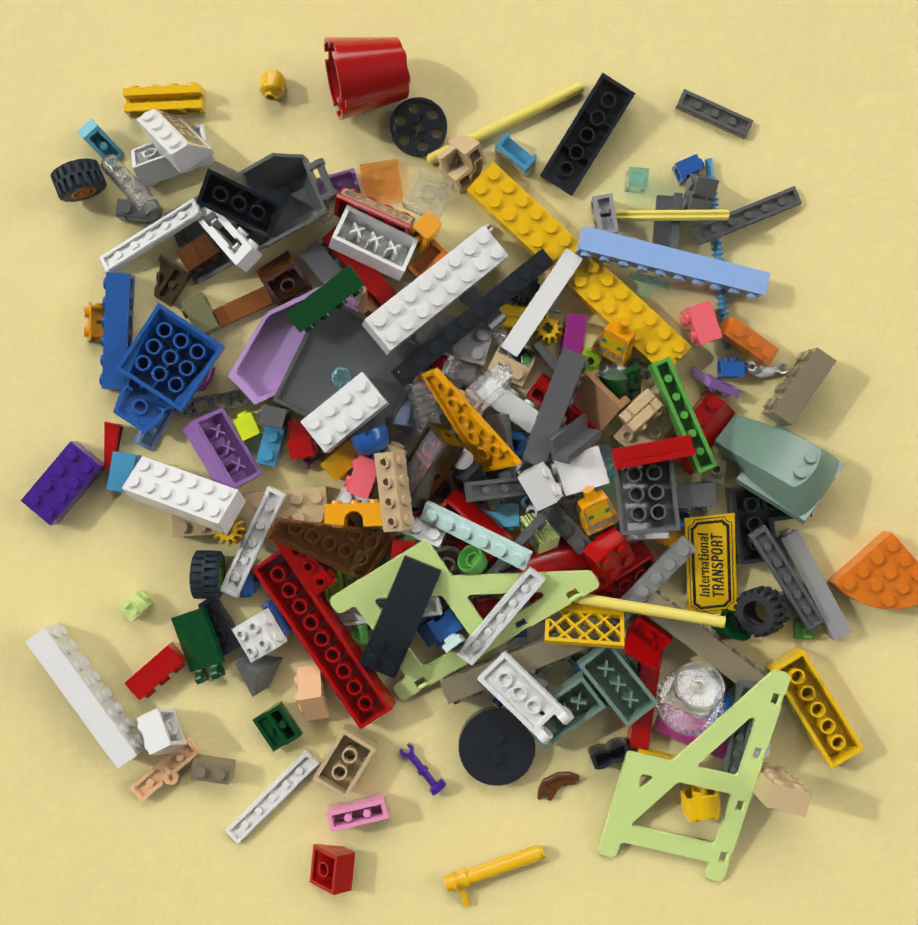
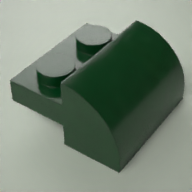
(623, 382)
(277, 726)

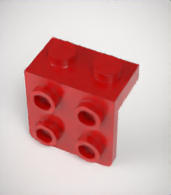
(645, 642)

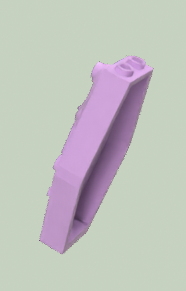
(270, 352)

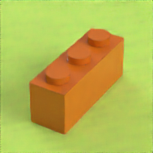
(747, 341)

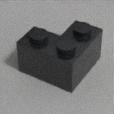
(471, 474)

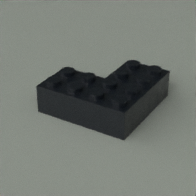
(750, 514)

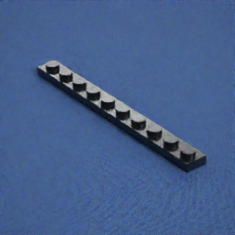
(472, 317)

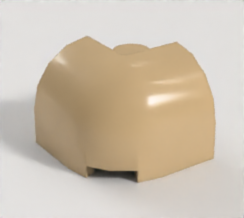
(461, 162)

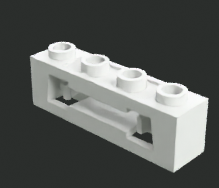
(242, 256)

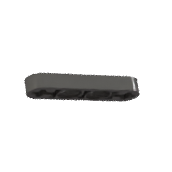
(213, 403)

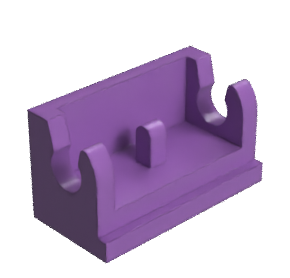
(342, 179)

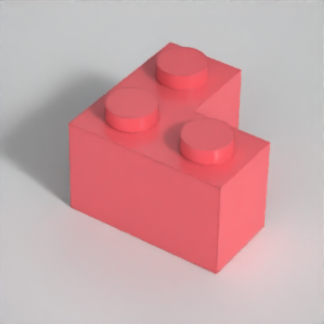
(701, 322)
(362, 478)

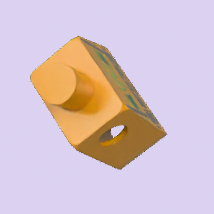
(616, 341)
(596, 511)

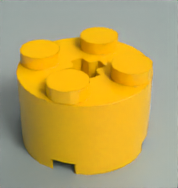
(700, 803)

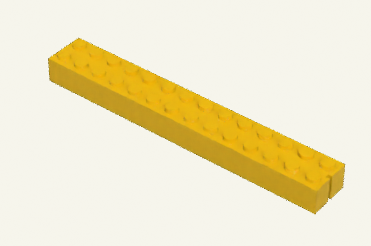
(591, 282)

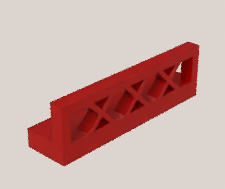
(653, 452)

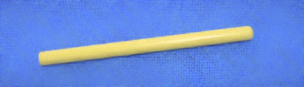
(517, 117)
(650, 610)

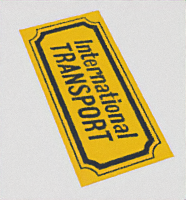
(713, 564)

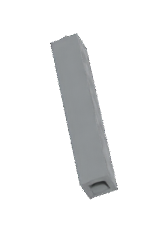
(814, 583)

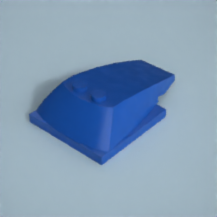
(163, 368)

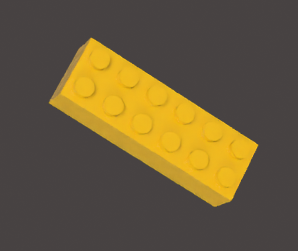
(816, 709)

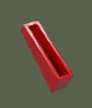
(112, 440)

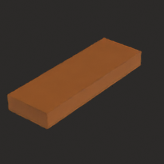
(243, 306)

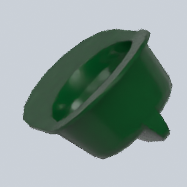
(731, 629)

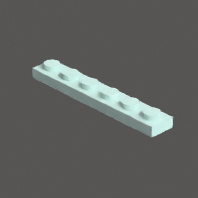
(476, 535)

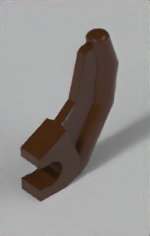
(555, 781)

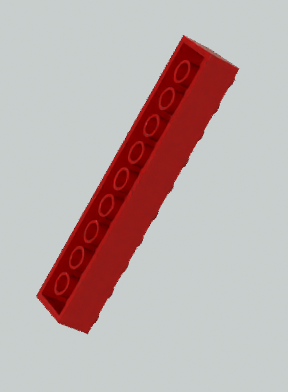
(325, 640)

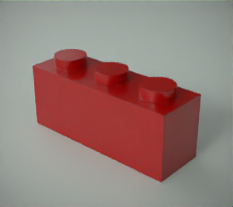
(156, 671)

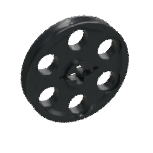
(413, 119)

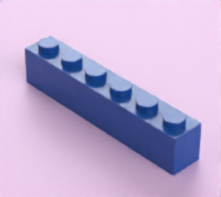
(117, 327)

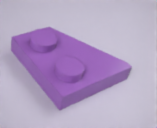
(713, 383)

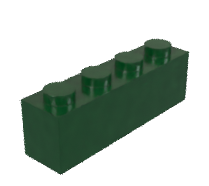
(325, 299)

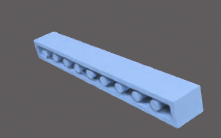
(672, 262)

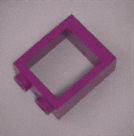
(573, 333)

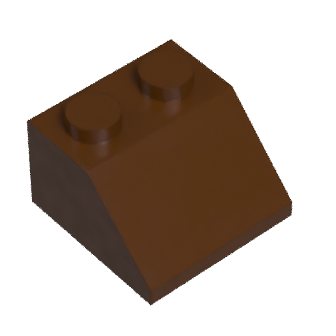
(283, 279)

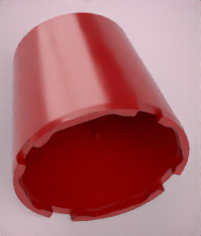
(365, 73)

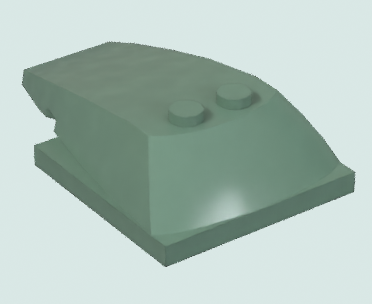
(779, 465)

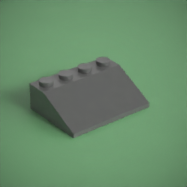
(647, 499)

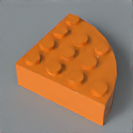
(880, 575)

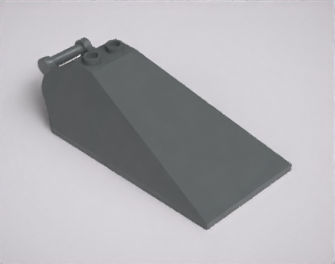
(305, 203)

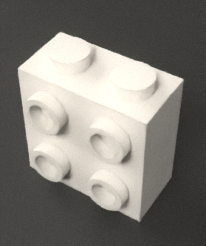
(259, 635)

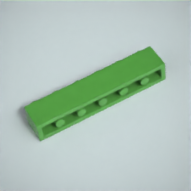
(681, 413)

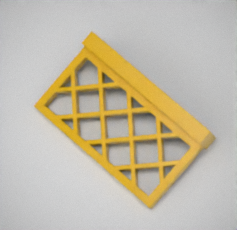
(584, 613)

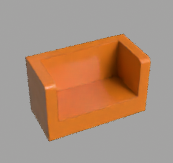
(426, 259)

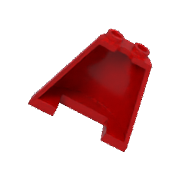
(557, 559)

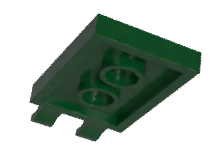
(199, 644)

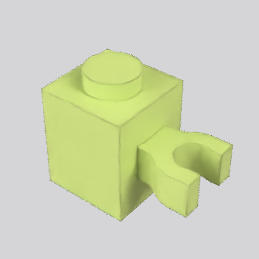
(136, 605)

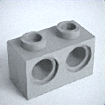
(604, 213)

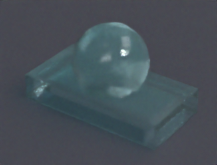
(648, 284)

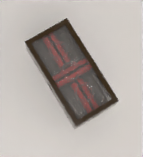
(430, 462)

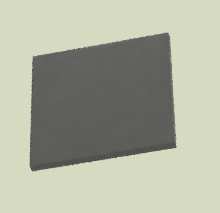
(335, 343)

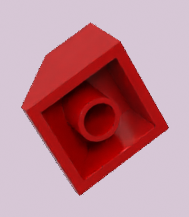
(332, 868)

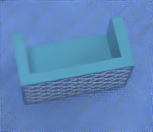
(514, 154)

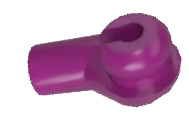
(208, 379)

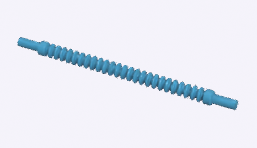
(717, 255)

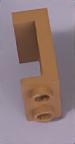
(598, 401)

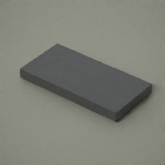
(501, 425)

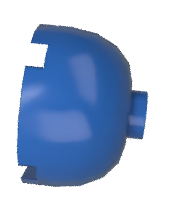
(371, 441)

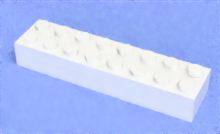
(434, 290)
(87, 693)

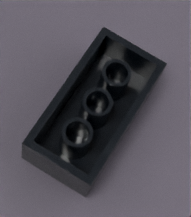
(241, 199)

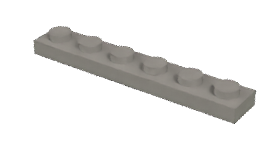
(657, 574)

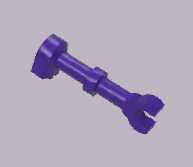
(422, 769)

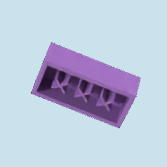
(222, 450)

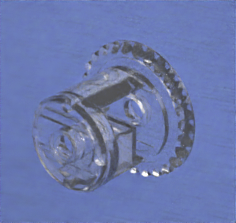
(691, 698)

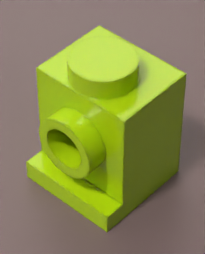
(596, 358)

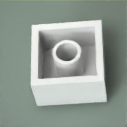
(161, 731)

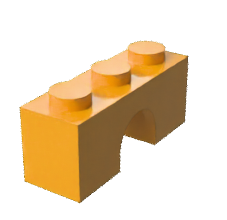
(340, 513)

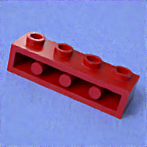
(313, 572)

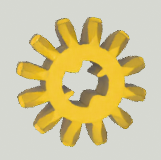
(553, 333)
(229, 537)

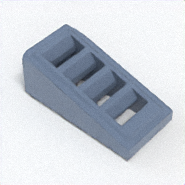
(404, 419)

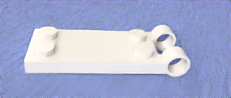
(523, 695)

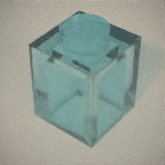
(636, 180)

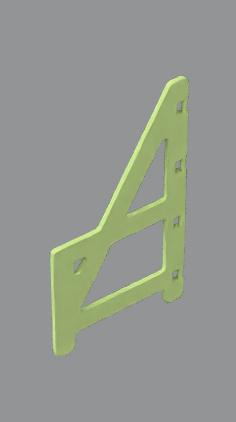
(455, 591)
(633, 800)

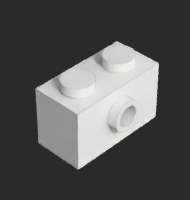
(540, 486)

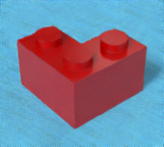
(301, 442)

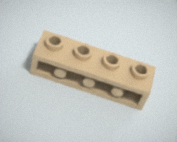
(394, 491)

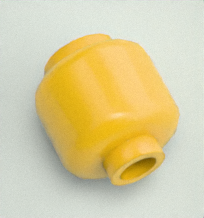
(272, 84)

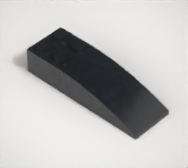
(587, 134)
(400, 616)

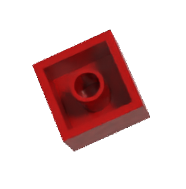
(609, 554)

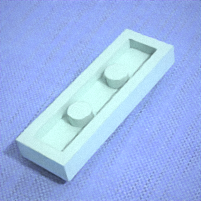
(453, 641)

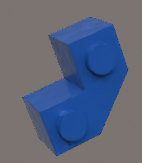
(439, 627)

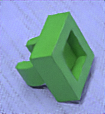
(801, 632)
(360, 633)

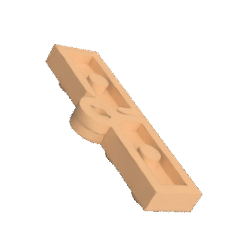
(165, 770)

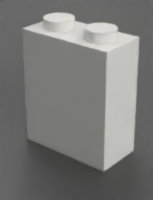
(583, 471)

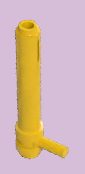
(465, 877)

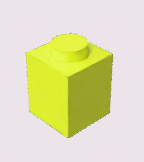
(247, 425)

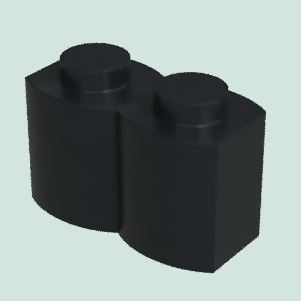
(604, 755)

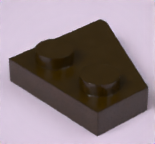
(170, 281)

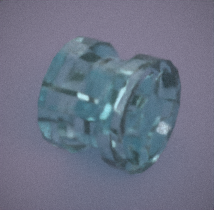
(343, 374)

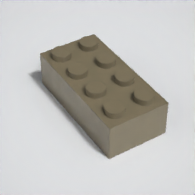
(798, 386)

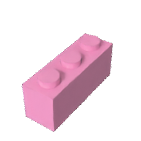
(358, 812)

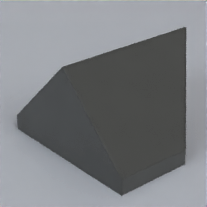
(258, 673)

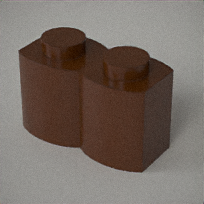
(200, 253)

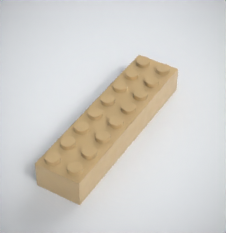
(300, 504)

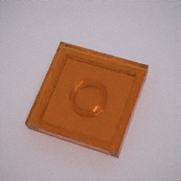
(382, 180)

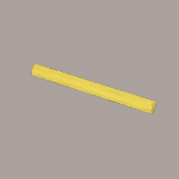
(672, 215)

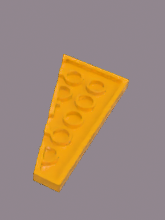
(471, 428)

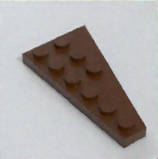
(339, 546)

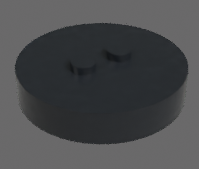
(496, 746)

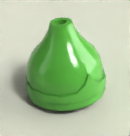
(473, 560)

